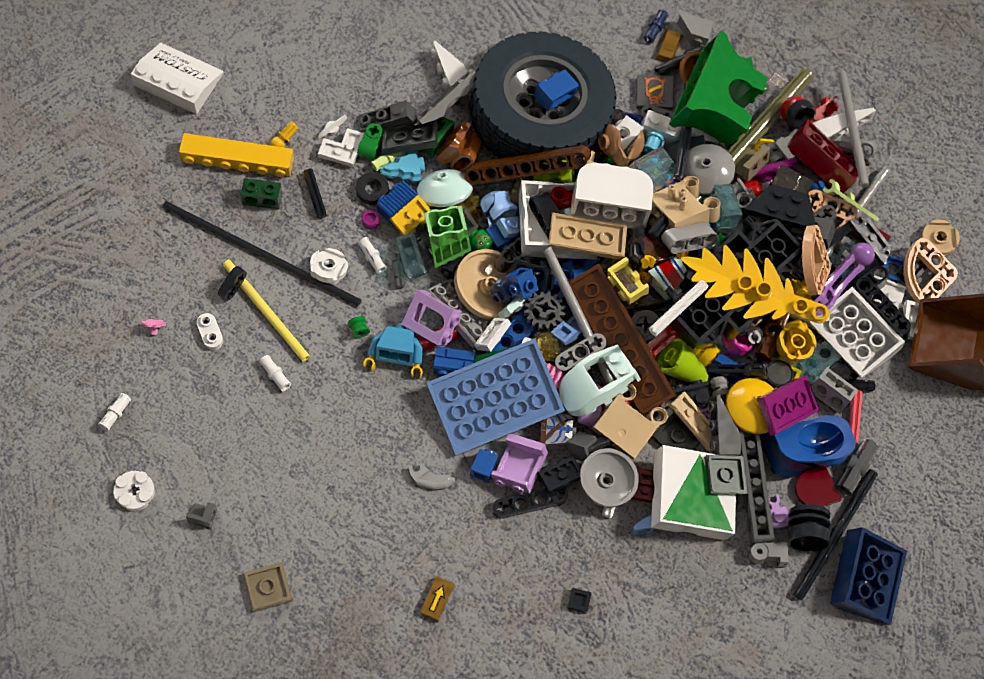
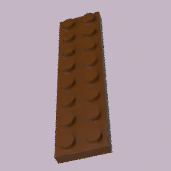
(610, 318)

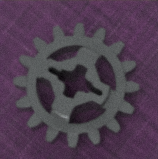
(541, 302)

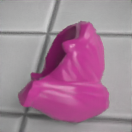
(738, 346)

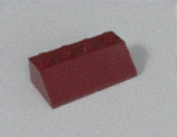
(823, 156)

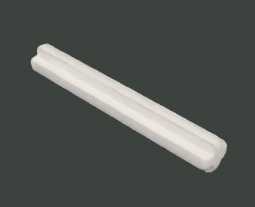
(678, 308)

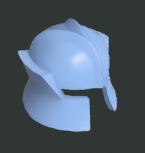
(498, 206)

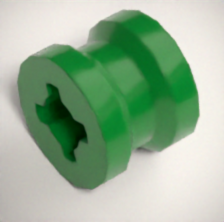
(358, 327)

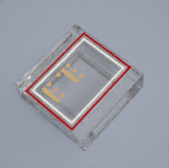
(777, 82)

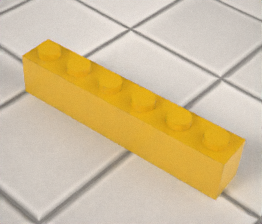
(236, 155)

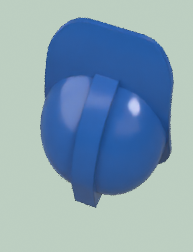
(817, 441)

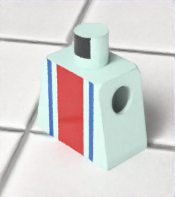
(668, 274)

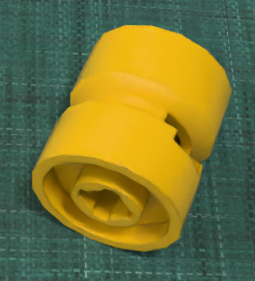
(706, 355)

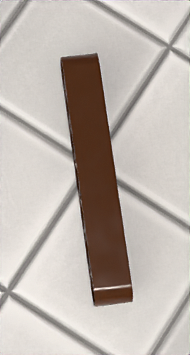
(533, 160)

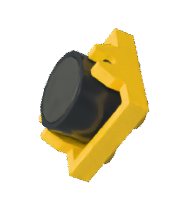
(780, 372)

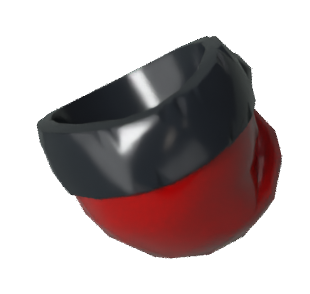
(796, 111)

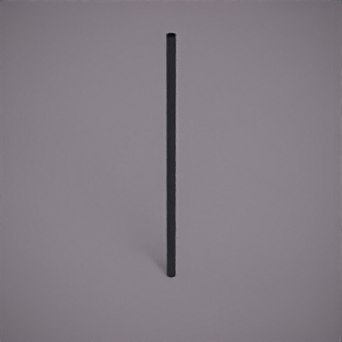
(260, 252)

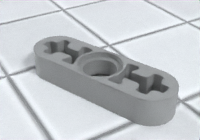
(565, 355)

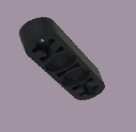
(531, 505)

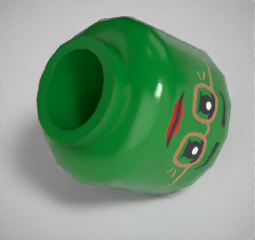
(480, 240)

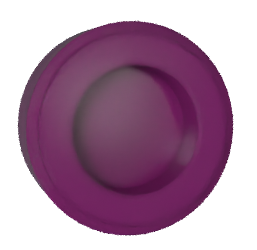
(370, 219)

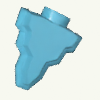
(405, 167)

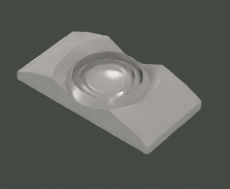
(448, 98)

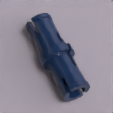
(655, 26)

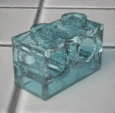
(817, 362)

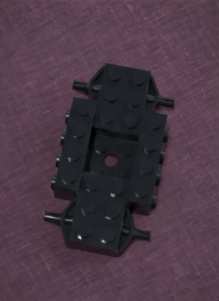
(704, 319)

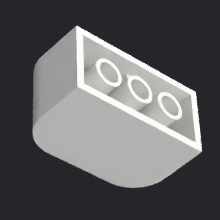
(612, 195)

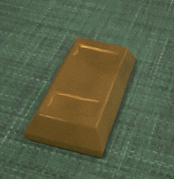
(669, 46)

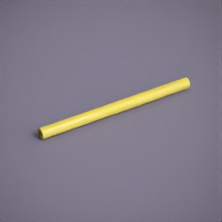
(270, 316)

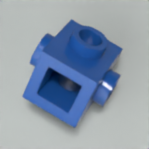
(522, 283)

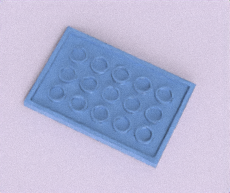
(495, 396)

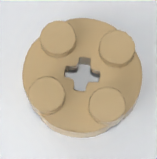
(946, 231)

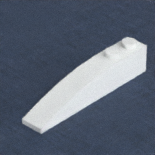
(832, 127)

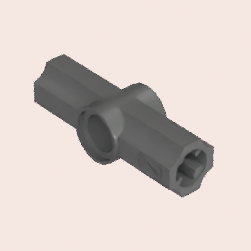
(857, 466)

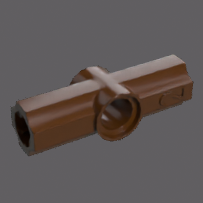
(768, 342)

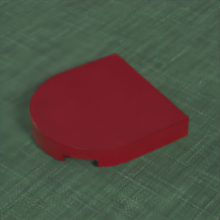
(817, 488)

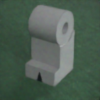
(769, 553)

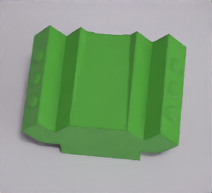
(447, 234)

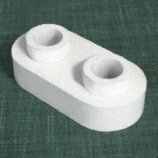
(209, 330)

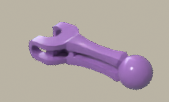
(861, 255)

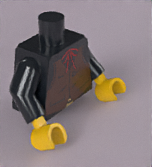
(649, 252)

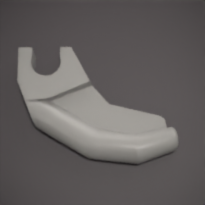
(428, 480)

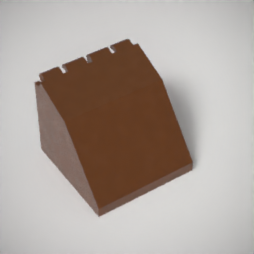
(950, 340)

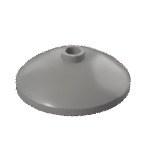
(718, 172)
(614, 467)

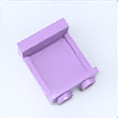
(520, 464)

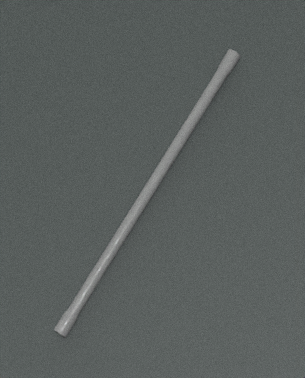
(877, 181)

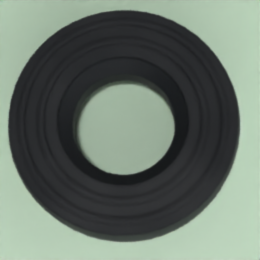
(371, 177)

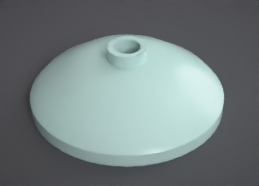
(444, 188)

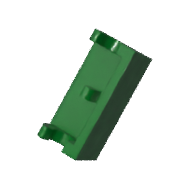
(445, 127)

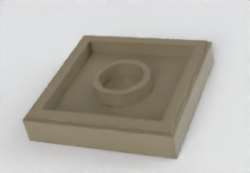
(267, 587)

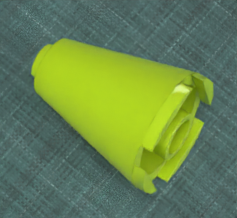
(681, 362)

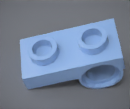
(509, 227)

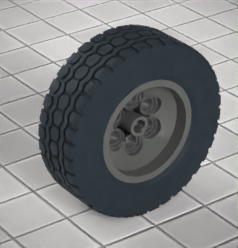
(511, 117)

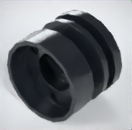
(808, 528)

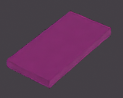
(788, 405)

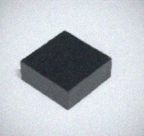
(579, 600)

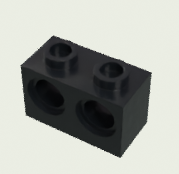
(543, 284)

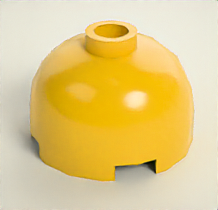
(795, 343)

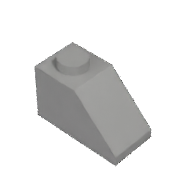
(695, 29)

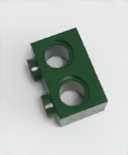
(261, 193)

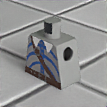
(557, 431)

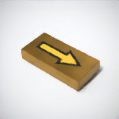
(437, 598)

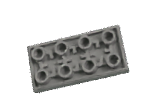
(470, 325)

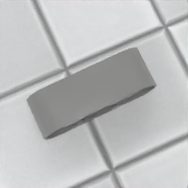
(689, 237)

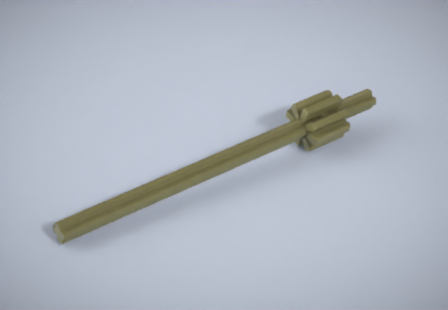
(760, 125)

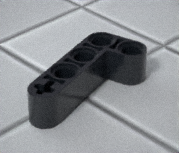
(886, 304)

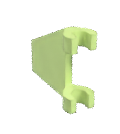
(835, 190)

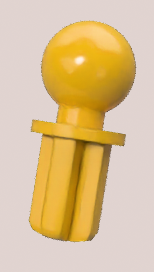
(285, 135)

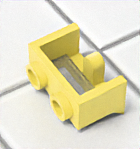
(626, 281)

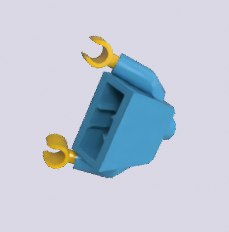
(396, 346)

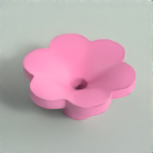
(154, 325)

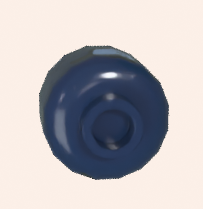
(501, 293)

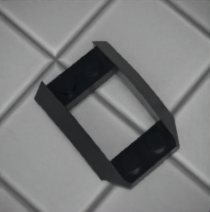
(867, 234)

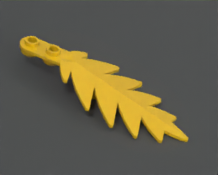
(750, 287)

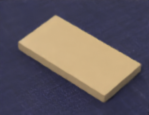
(587, 236)

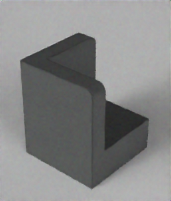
(579, 445)
(202, 515)

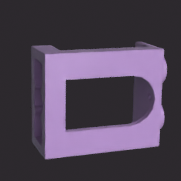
(416, 309)

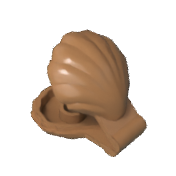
(611, 144)

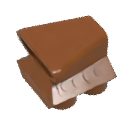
(460, 148)

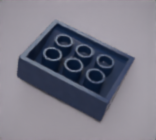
(868, 576)

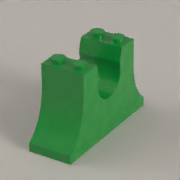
(719, 92)

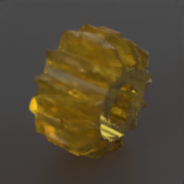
(474, 206)

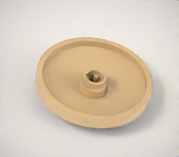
(474, 280)

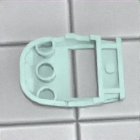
(580, 392)

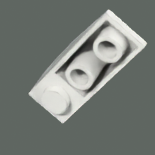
(447, 65)

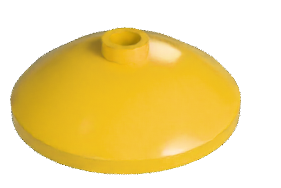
(745, 408)

